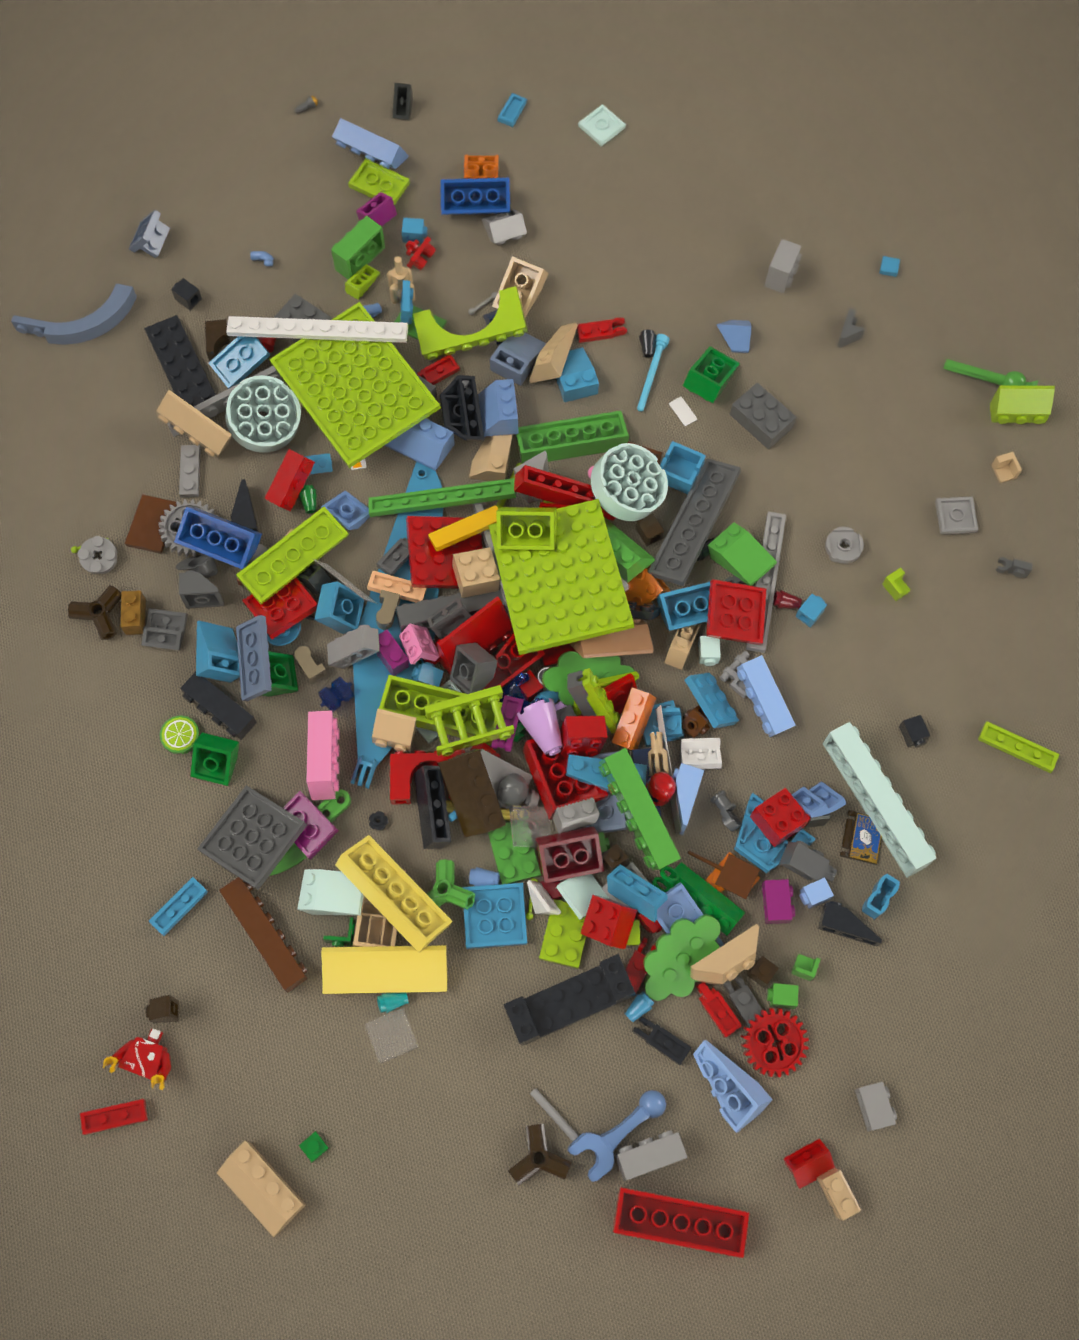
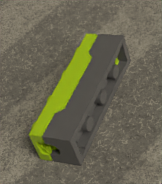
(592, 698)

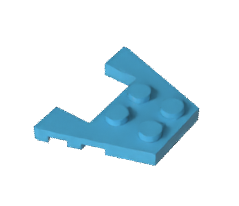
(756, 847)

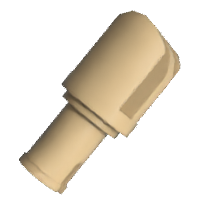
(657, 753)

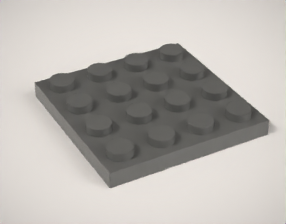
(252, 837)

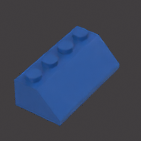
(475, 196)
(217, 537)

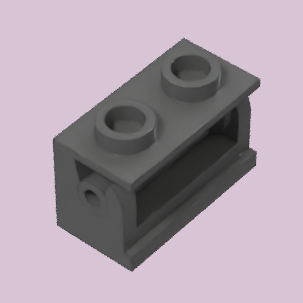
(449, 618)

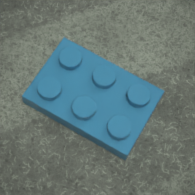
(239, 360)
(711, 700)

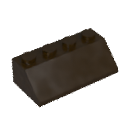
(472, 793)

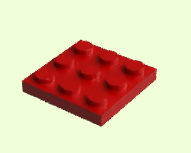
(283, 608)
(736, 612)

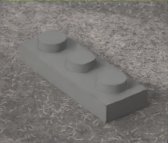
(189, 471)

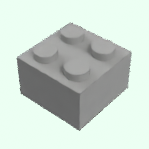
(783, 266)

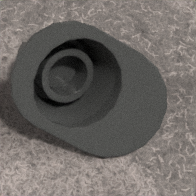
(202, 563)

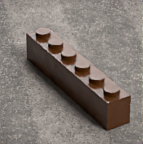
(263, 934)

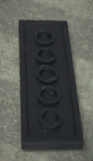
(179, 361)

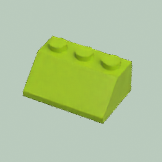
(1022, 404)
(526, 528)

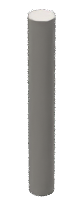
(554, 1114)

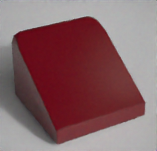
(552, 890)

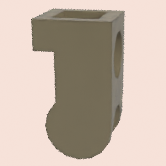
(386, 616)
(308, 666)

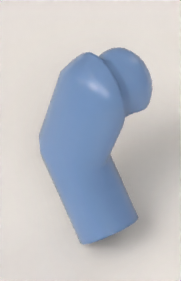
(262, 255)

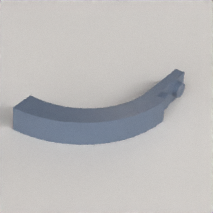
(86, 328)

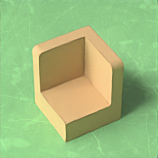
(1006, 467)

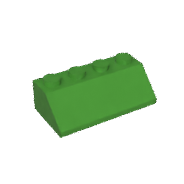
(629, 556)

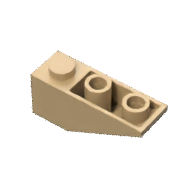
(681, 646)

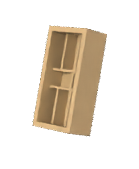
(373, 928)

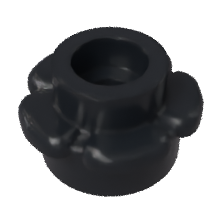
(378, 825)

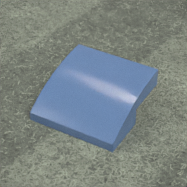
(819, 800)

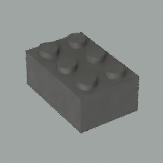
(762, 415)

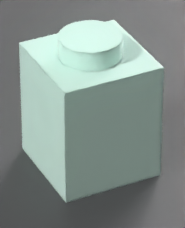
(709, 650)

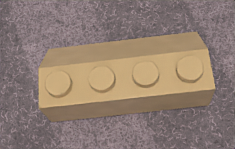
(193, 424)
(260, 1188)

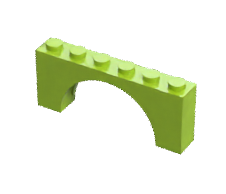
(507, 322)

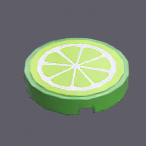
(179, 734)

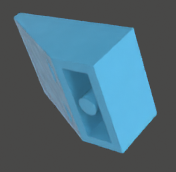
(216, 652)

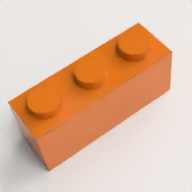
(634, 719)

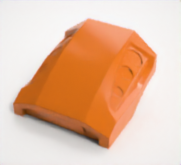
(480, 167)

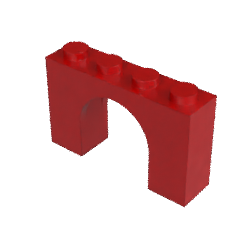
(402, 770)

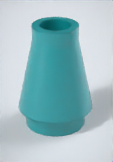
(390, 1001)

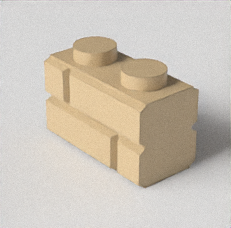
(838, 1194)

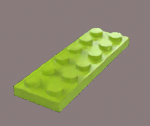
(292, 555)

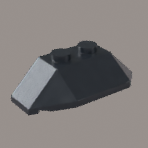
(462, 409)

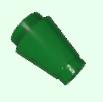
(308, 498)

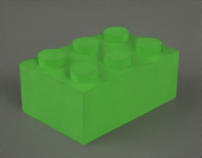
(358, 247)

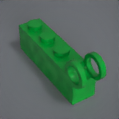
(704, 895)

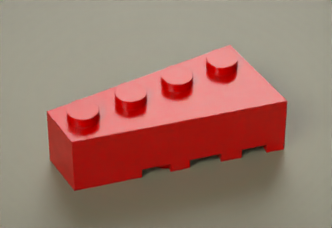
(511, 663)

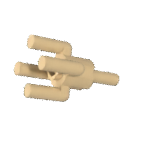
(396, 278)

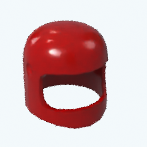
(661, 787)

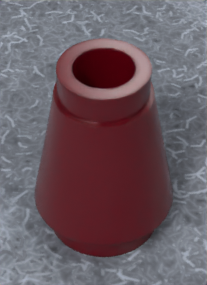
(786, 600)

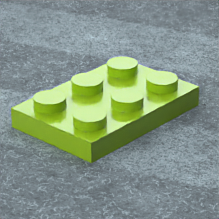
(373, 178)
(562, 938)

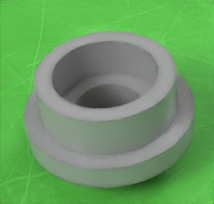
(532, 798)

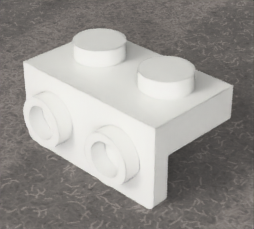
(701, 753)

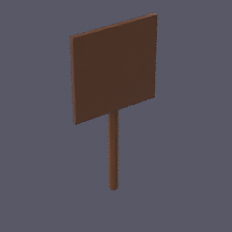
(735, 875)

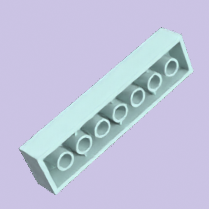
(879, 800)

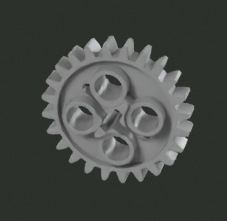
(169, 523)

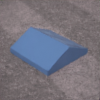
(347, 510)

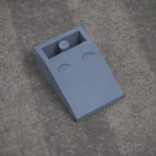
(516, 357)

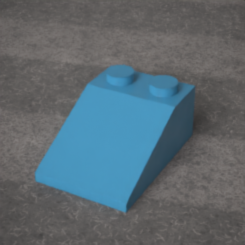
(577, 377)

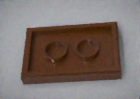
(145, 524)

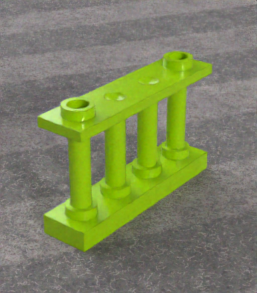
(473, 701)

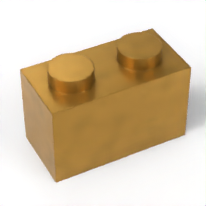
(133, 612)

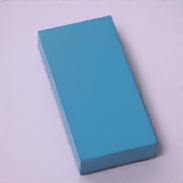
(512, 110)

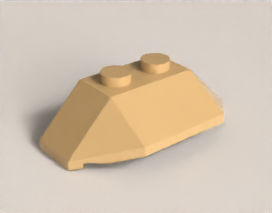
(728, 960)

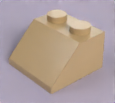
(394, 730)

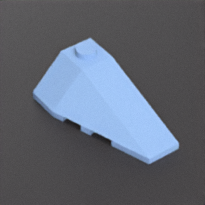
(735, 1090)

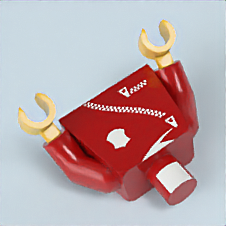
(143, 1058)

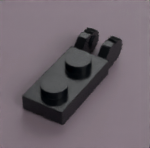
(663, 1041)

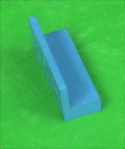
(635, 892)

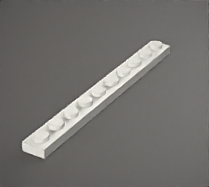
(317, 329)

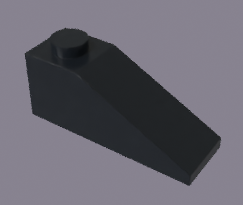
(243, 510)
(844, 923)

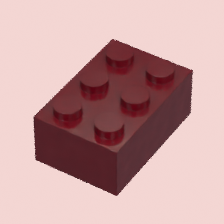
(569, 854)

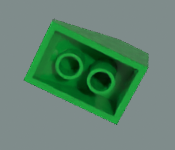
(710, 374)

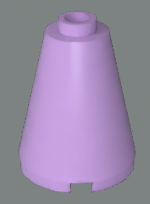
(542, 724)

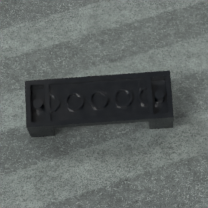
(570, 1001)

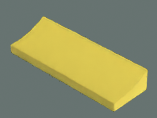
(393, 893)
(384, 969)

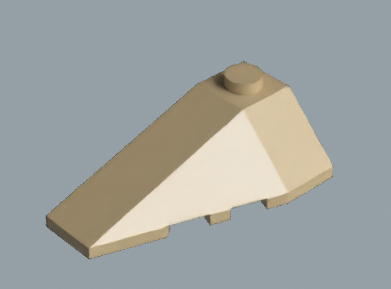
(554, 354)
(492, 458)

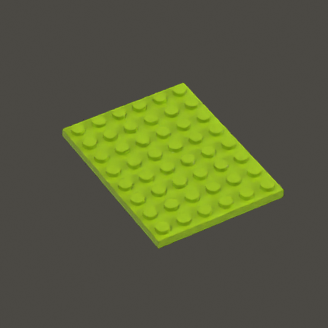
(355, 389)
(566, 590)

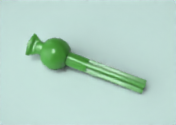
(1011, 378)

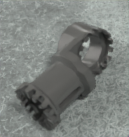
(726, 808)

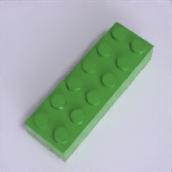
(639, 810)

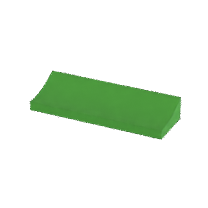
(573, 436)

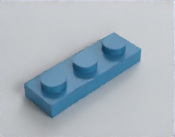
(178, 906)

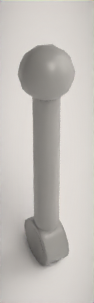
(472, 310)

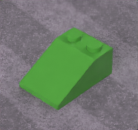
(741, 554)

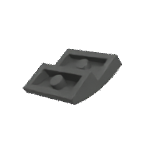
(164, 629)

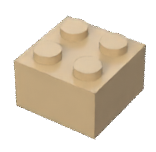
(476, 572)

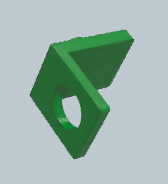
(340, 941)

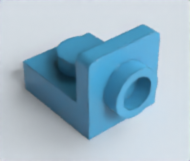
(672, 721)

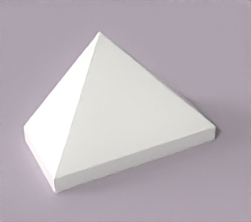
(541, 899)

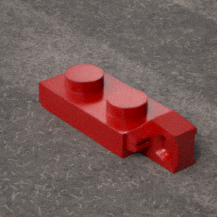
(718, 1010)

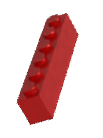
(553, 488)

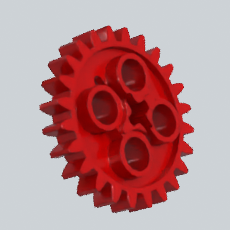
(792, 1034)

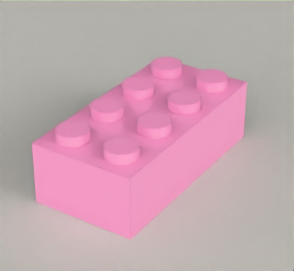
(322, 755)

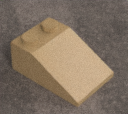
(528, 280)

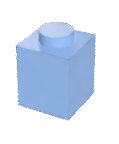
(816, 893)

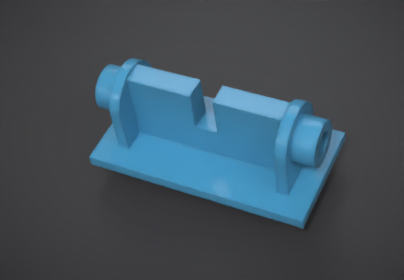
(322, 463)

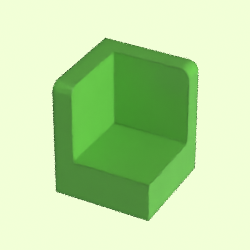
(805, 967)

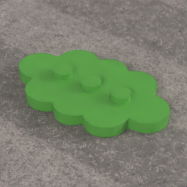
(555, 677)
(675, 954)

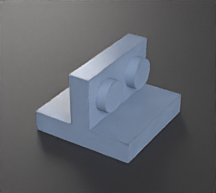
(150, 235)

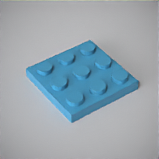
(496, 916)

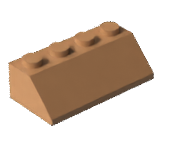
(619, 643)

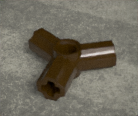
(102, 621)
(537, 1143)

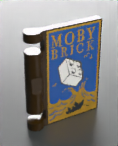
(861, 839)

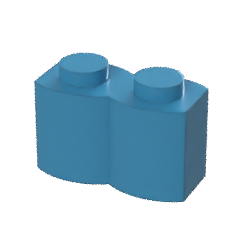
(880, 896)

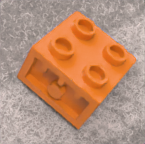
(645, 588)

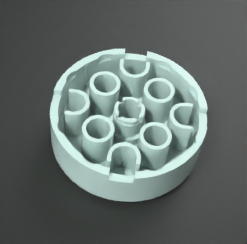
(251, 428)
(629, 482)

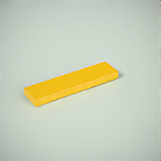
(463, 529)

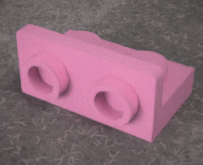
(418, 643)

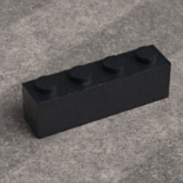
(218, 705)
(432, 807)

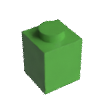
(783, 996)

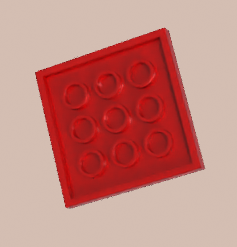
(430, 567)

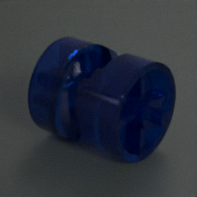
(338, 692)

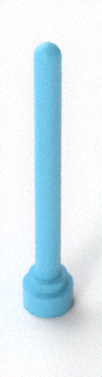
(661, 343)

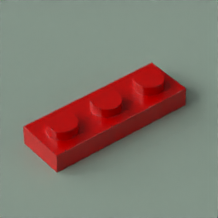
(113, 1116)

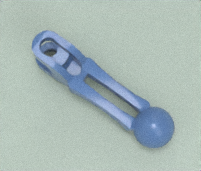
(651, 1105)

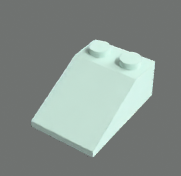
(329, 894)

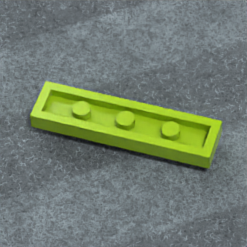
(1018, 747)

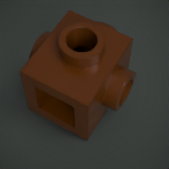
(695, 722)

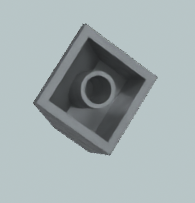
(198, 591)
(472, 667)

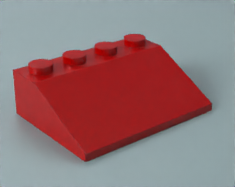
(486, 628)
(551, 780)

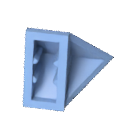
(737, 334)

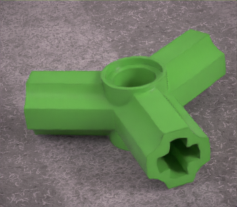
(446, 879)

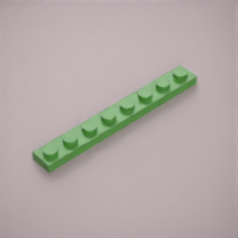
(442, 497)

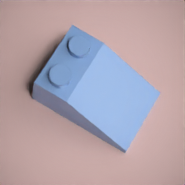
(687, 785)

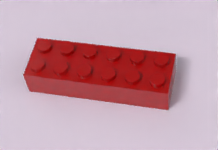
(681, 1222)

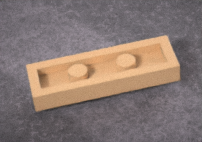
(381, 581)

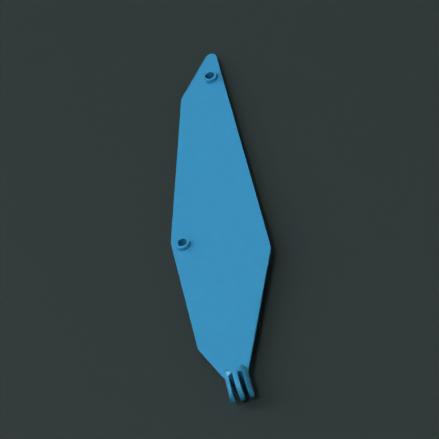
(370, 672)

